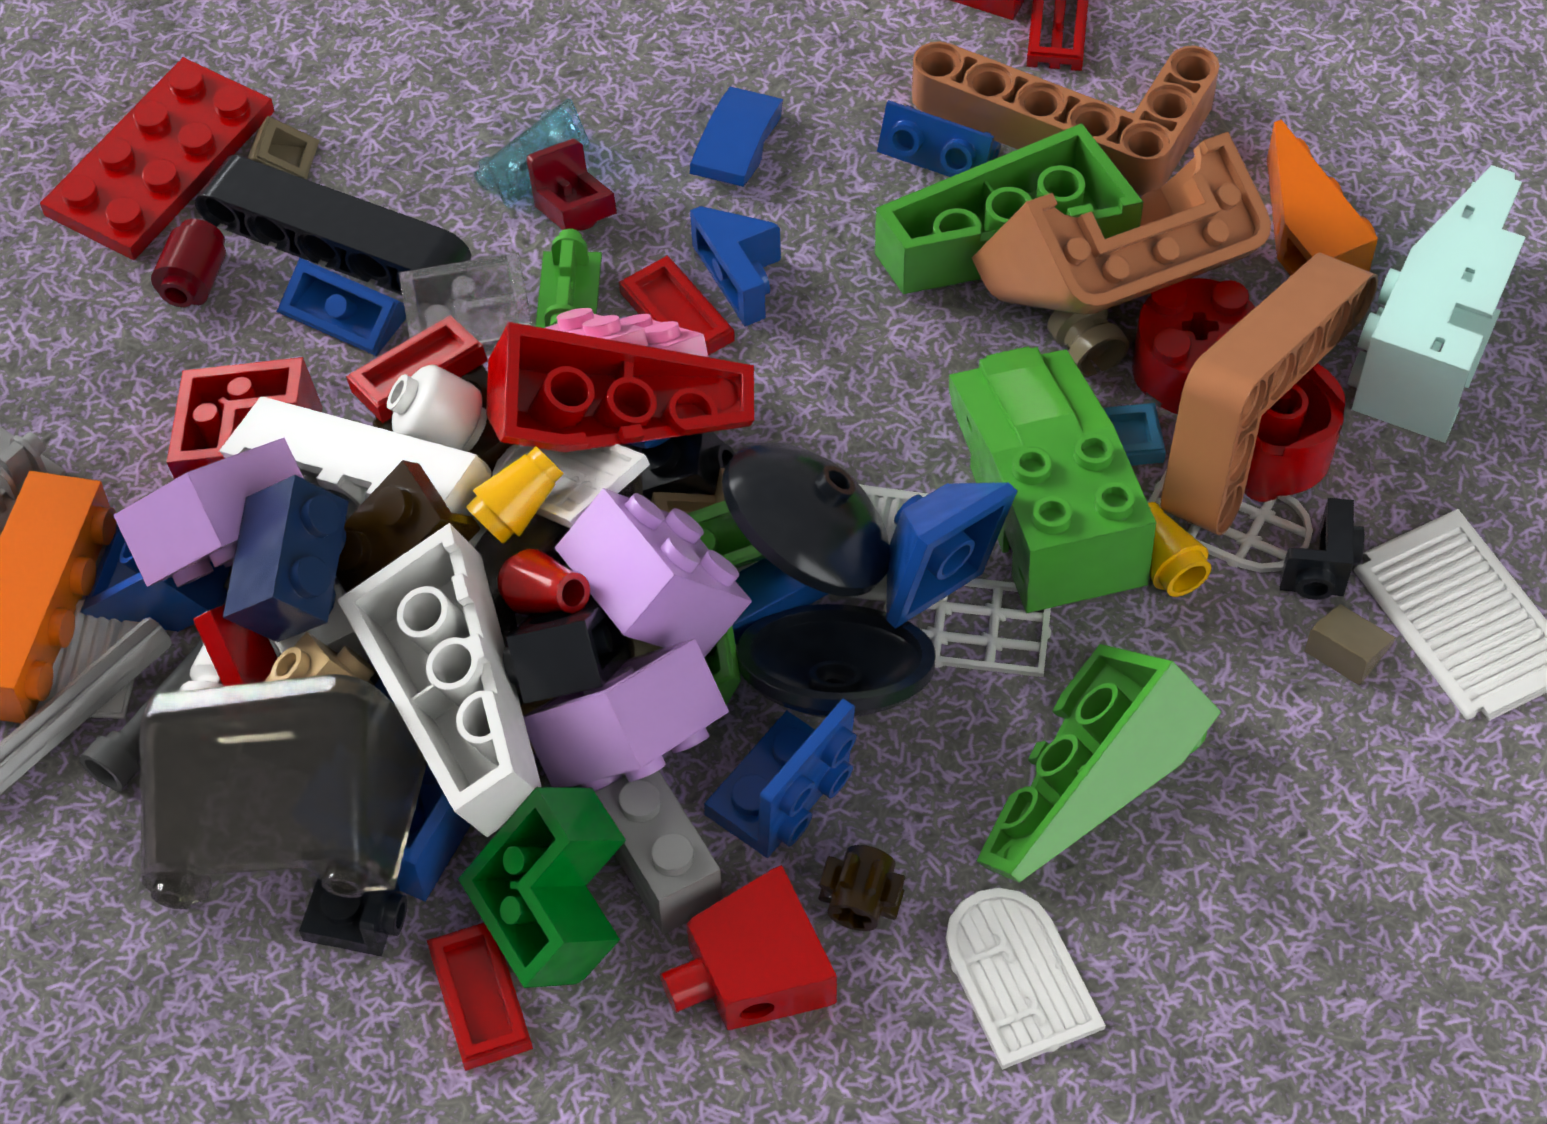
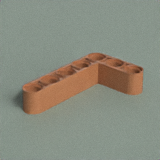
(1027, 108)
(1247, 376)

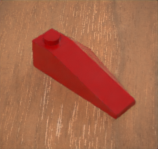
(602, 392)

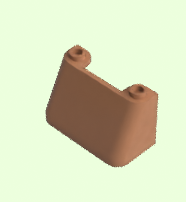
(1187, 227)

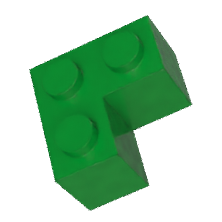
(535, 889)

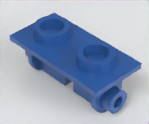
(933, 141)

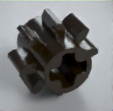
(861, 888)

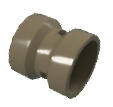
(1089, 339)

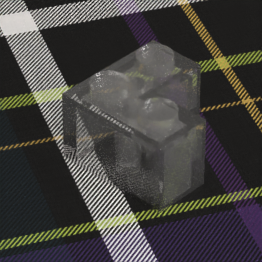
(474, 292)

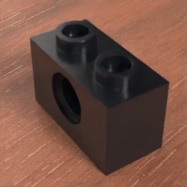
(564, 652)

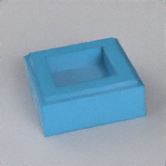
(1139, 432)

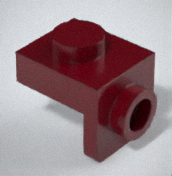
(565, 188)

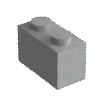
(662, 851)

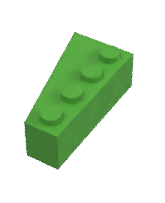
(936, 231)

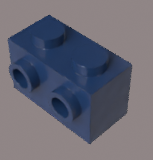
(286, 559)

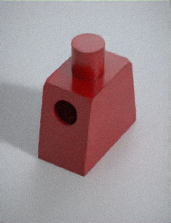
(754, 957)

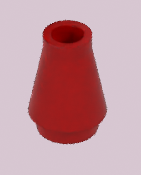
(539, 584)

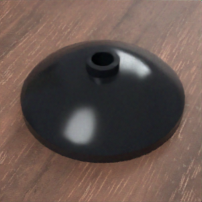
(807, 518)
(834, 652)

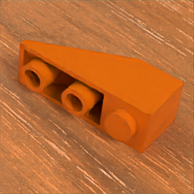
(1311, 208)

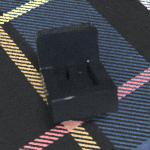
(685, 464)
(1327, 570)

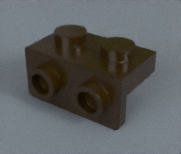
(393, 521)

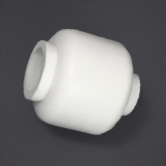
(437, 408)

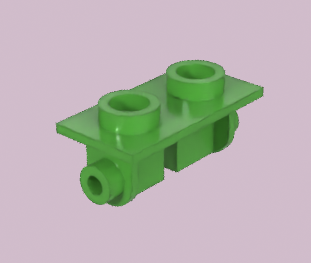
(568, 278)

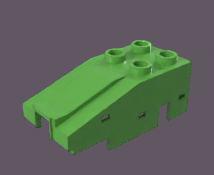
(1078, 506)

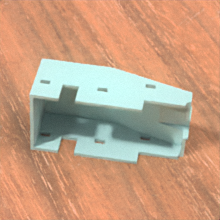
(1439, 297)

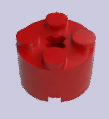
(1178, 328)
(1297, 437)

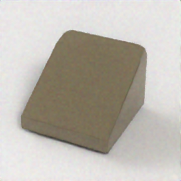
(283, 148)
(1348, 643)

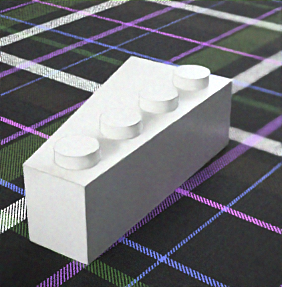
(357, 457)
(442, 662)

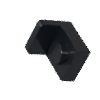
(354, 923)

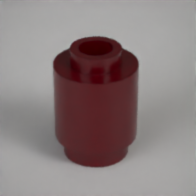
(189, 263)

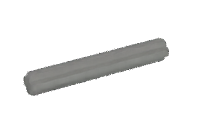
(80, 699)

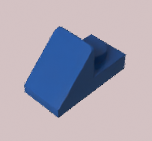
(735, 254)

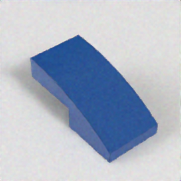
(736, 136)

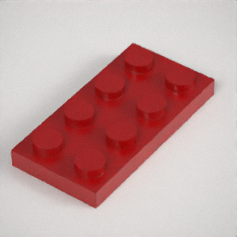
(157, 158)

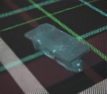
(509, 166)

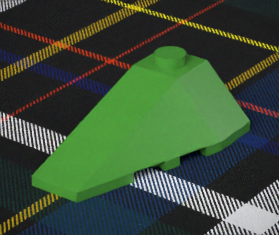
(1120, 734)

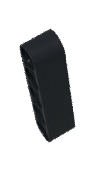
(324, 224)

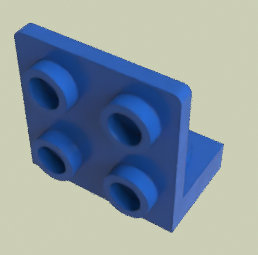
(783, 777)

